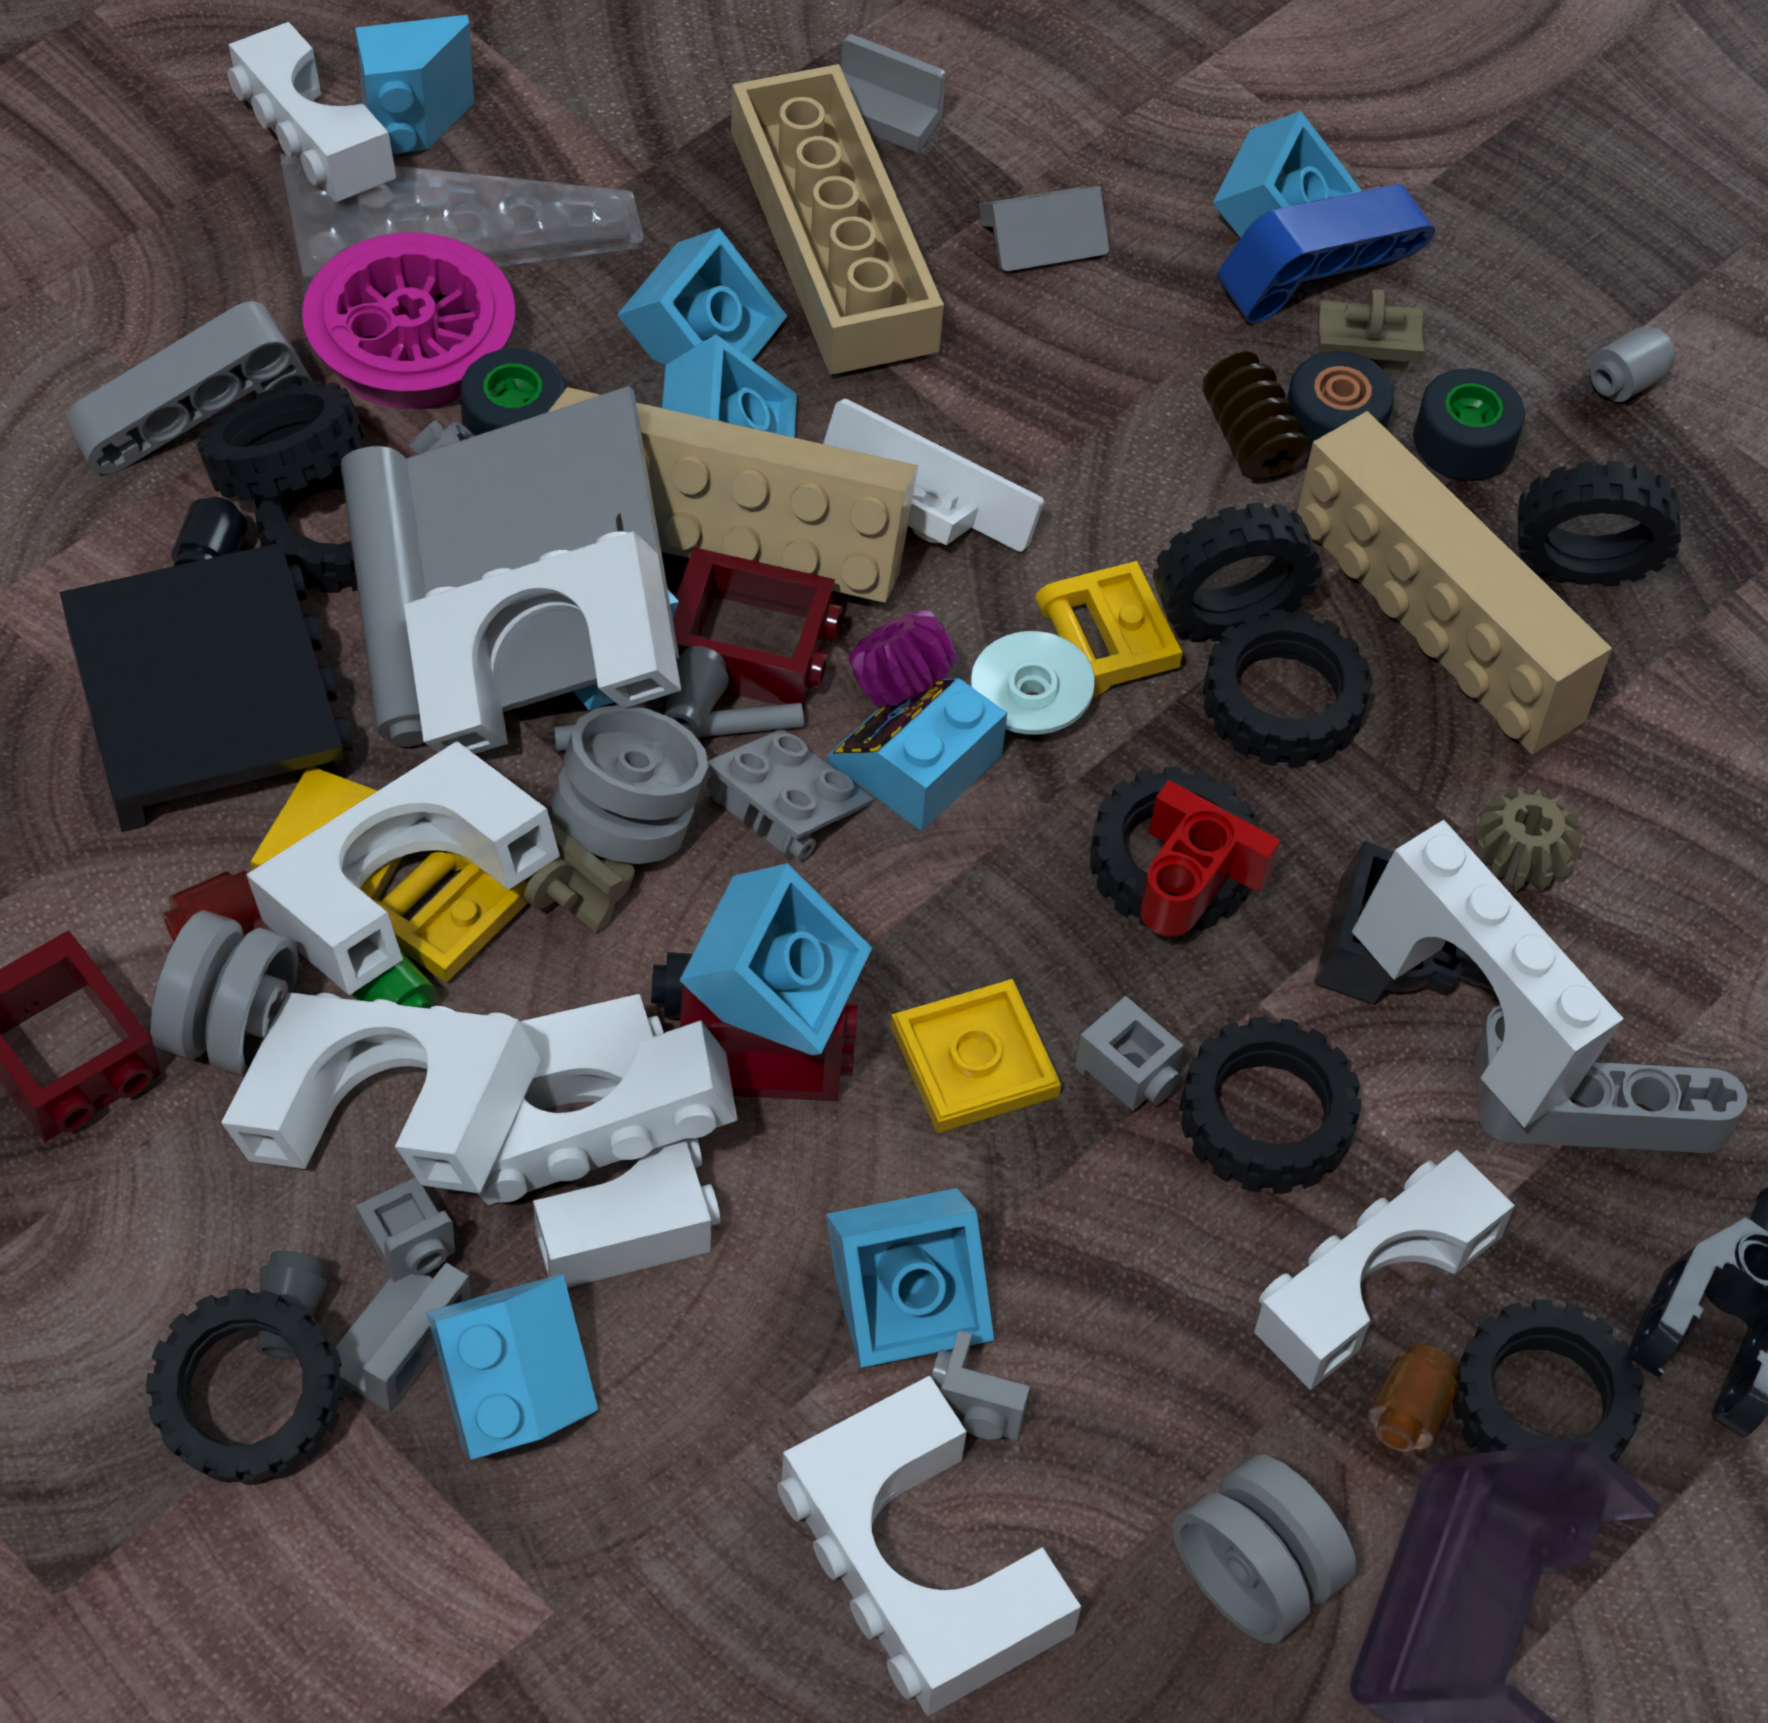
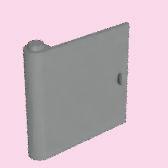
(484, 509)

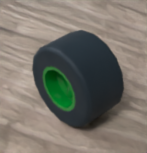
(508, 389)
(1469, 424)

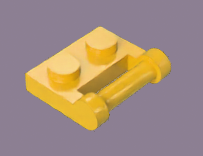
(1125, 617)
(456, 919)

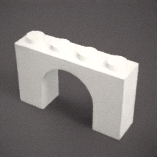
(465, 629)
(441, 805)
(1550, 1010)
(331, 1044)
(653, 1209)
(936, 1638)

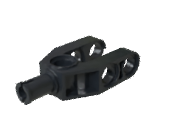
(1734, 1275)

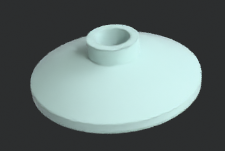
(1039, 665)

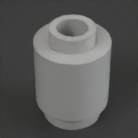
(1631, 363)

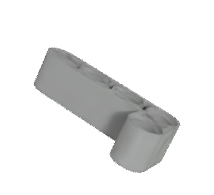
(184, 387)
(1689, 1105)

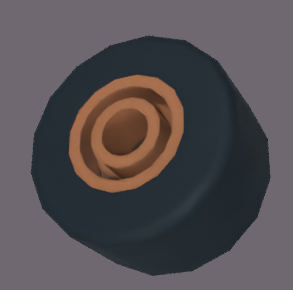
(1336, 389)

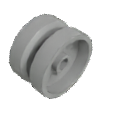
(629, 784)
(221, 991)
(1264, 1548)

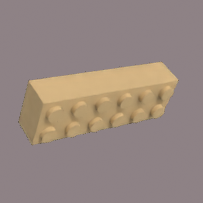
(836, 219)
(774, 498)
(1451, 583)

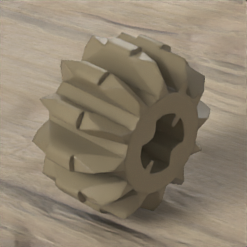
(1527, 837)

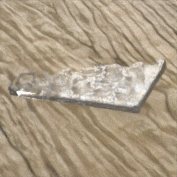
(498, 216)

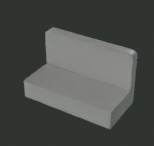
(894, 92)
(1047, 227)
(393, 1335)

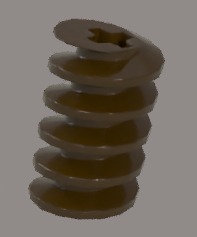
(1255, 416)

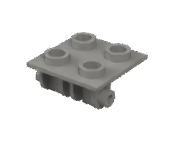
(783, 791)

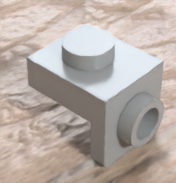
(407, 1230)
(982, 1403)

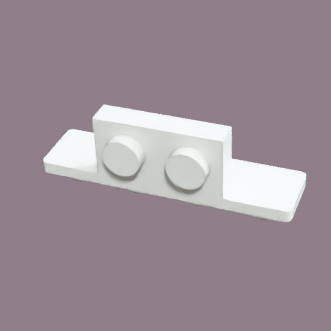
(948, 489)

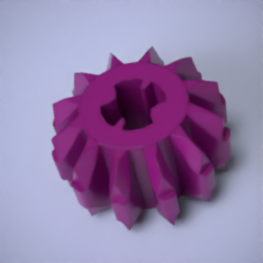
(903, 658)

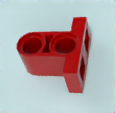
(1181, 868)

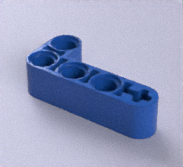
(1319, 242)

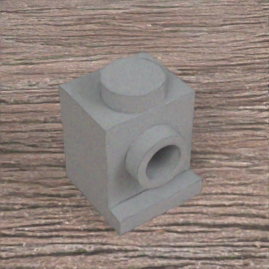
(1130, 1055)

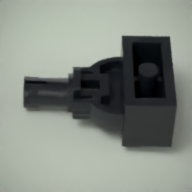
(1353, 970)

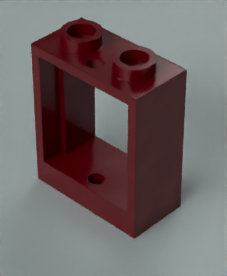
(767, 586)
(773, 1069)
(120, 1072)

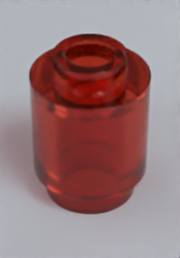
(221, 895)

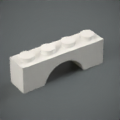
(337, 145)
(670, 1093)
(1439, 1220)

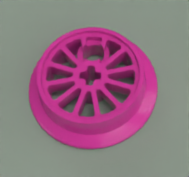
(418, 344)

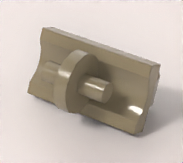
(1373, 331)
(580, 882)

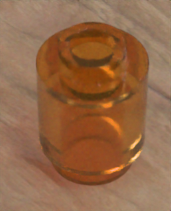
(1414, 1398)

